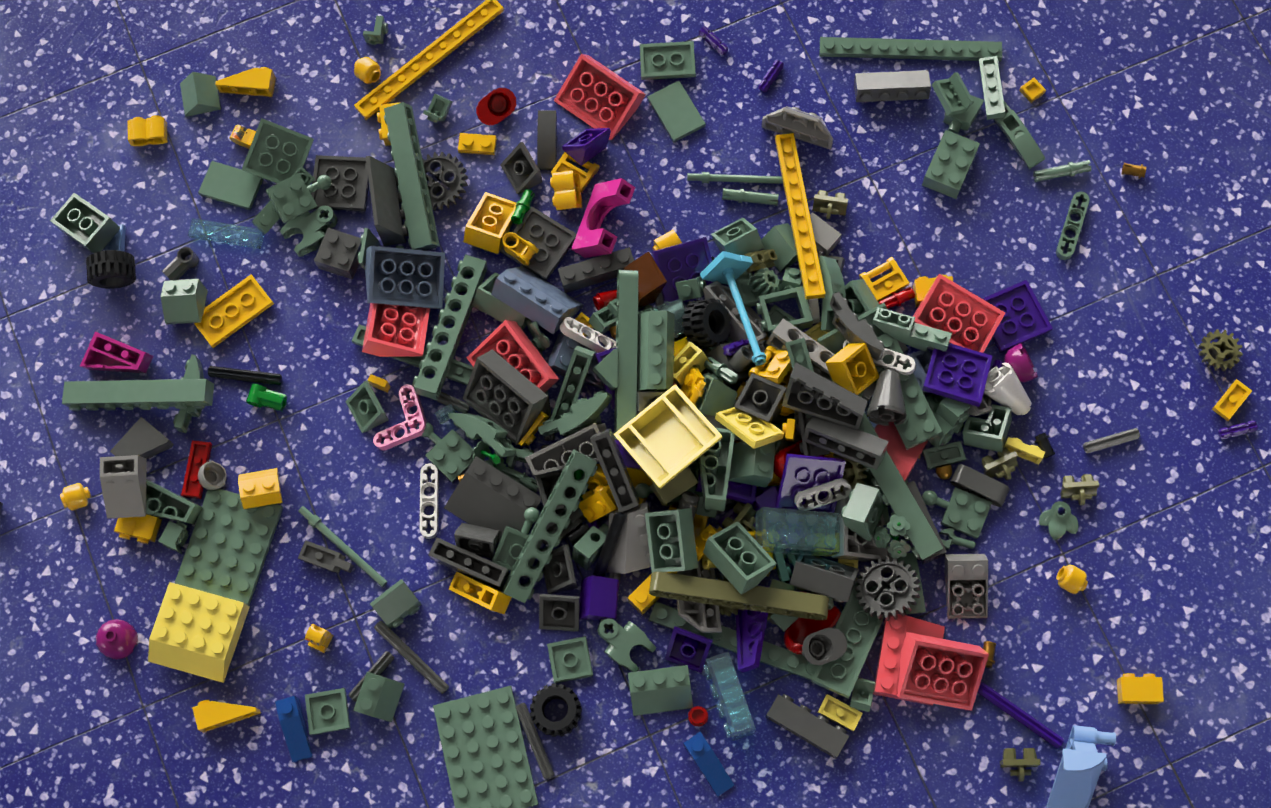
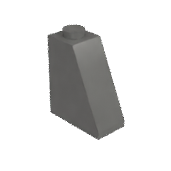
(142, 441)

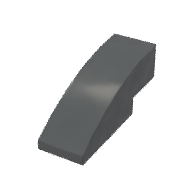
(546, 139)

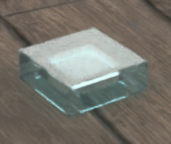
(442, 414)

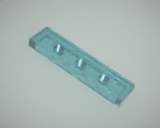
(226, 233)

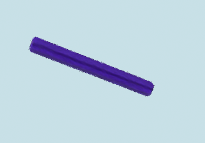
(1020, 715)

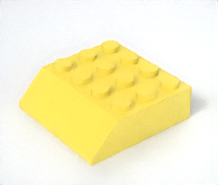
(667, 436)
(196, 632)

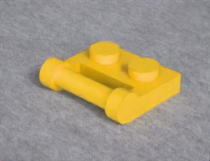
(585, 177)
(887, 284)
(777, 368)

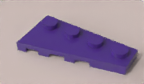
(750, 638)

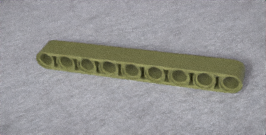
(725, 594)

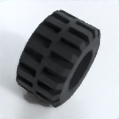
(110, 269)
(706, 323)
(546, 695)

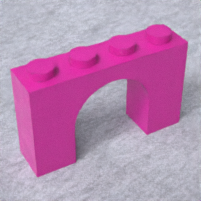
(590, 239)

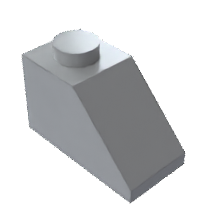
(825, 235)

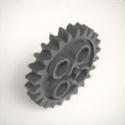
(448, 168)
(900, 599)

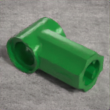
(261, 396)

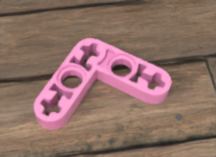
(411, 421)

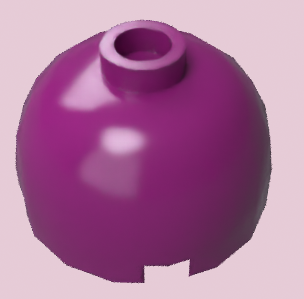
(1021, 363)
(116, 639)

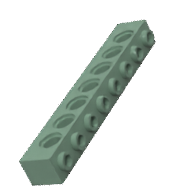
(432, 387)
(557, 497)

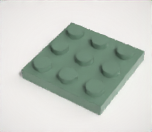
(276, 152)

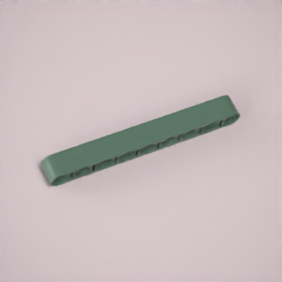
(627, 347)

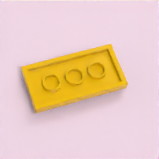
(233, 311)

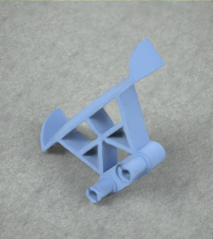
(1079, 768)

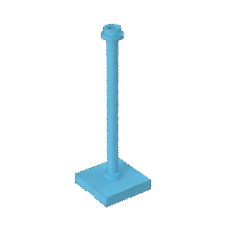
(726, 270)

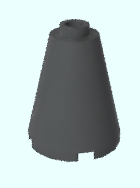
(887, 400)

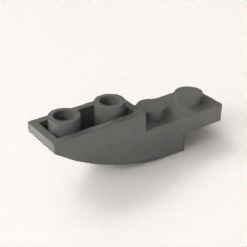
(855, 330)

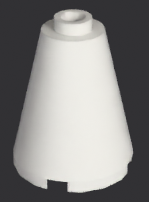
(1007, 390)

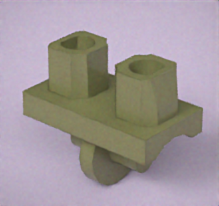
(830, 205)
(762, 259)
(1001, 467)
(1079, 490)
(745, 516)
(1029, 760)

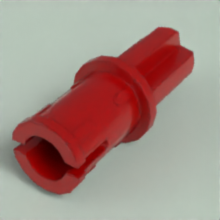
(898, 298)

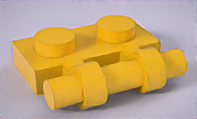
(693, 385)

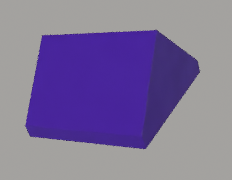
(587, 144)
(598, 598)
(688, 649)

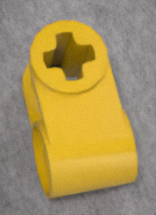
(522, 250)

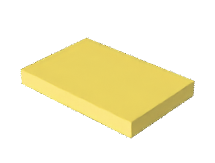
(749, 428)

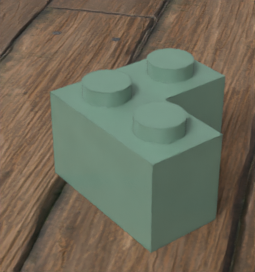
(950, 418)
(989, 433)

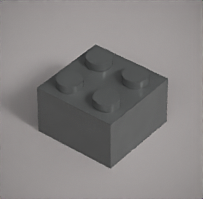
(339, 253)

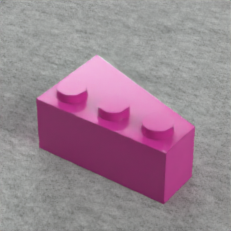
(112, 355)

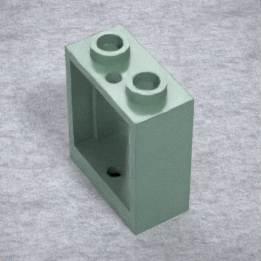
(806, 317)

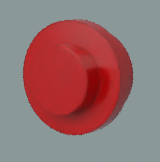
(698, 716)

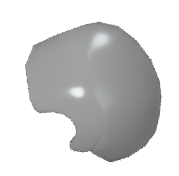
(212, 475)

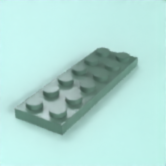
(920, 420)
(860, 633)

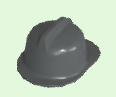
(824, 646)

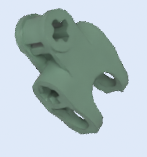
(313, 228)
(622, 641)

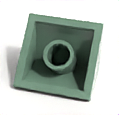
(199, 94)
(782, 241)
(366, 408)

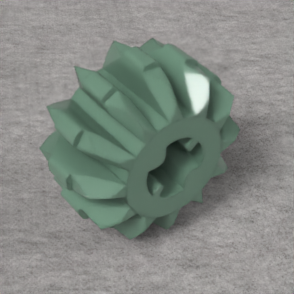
(765, 282)

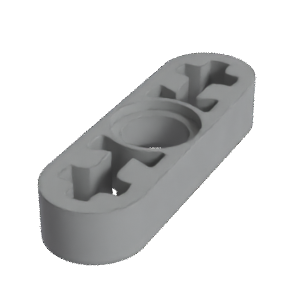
(830, 498)

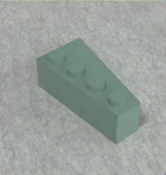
(715, 471)
(169, 505)

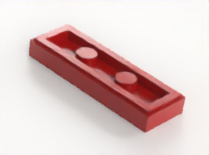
(198, 456)

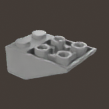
(124, 485)
(966, 585)

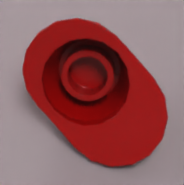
(496, 106)

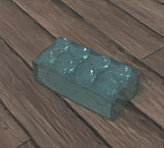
(798, 531)
(730, 696)

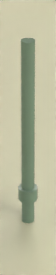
(705, 177)
(316, 522)

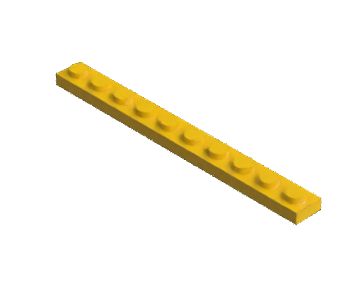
(428, 58)
(800, 216)

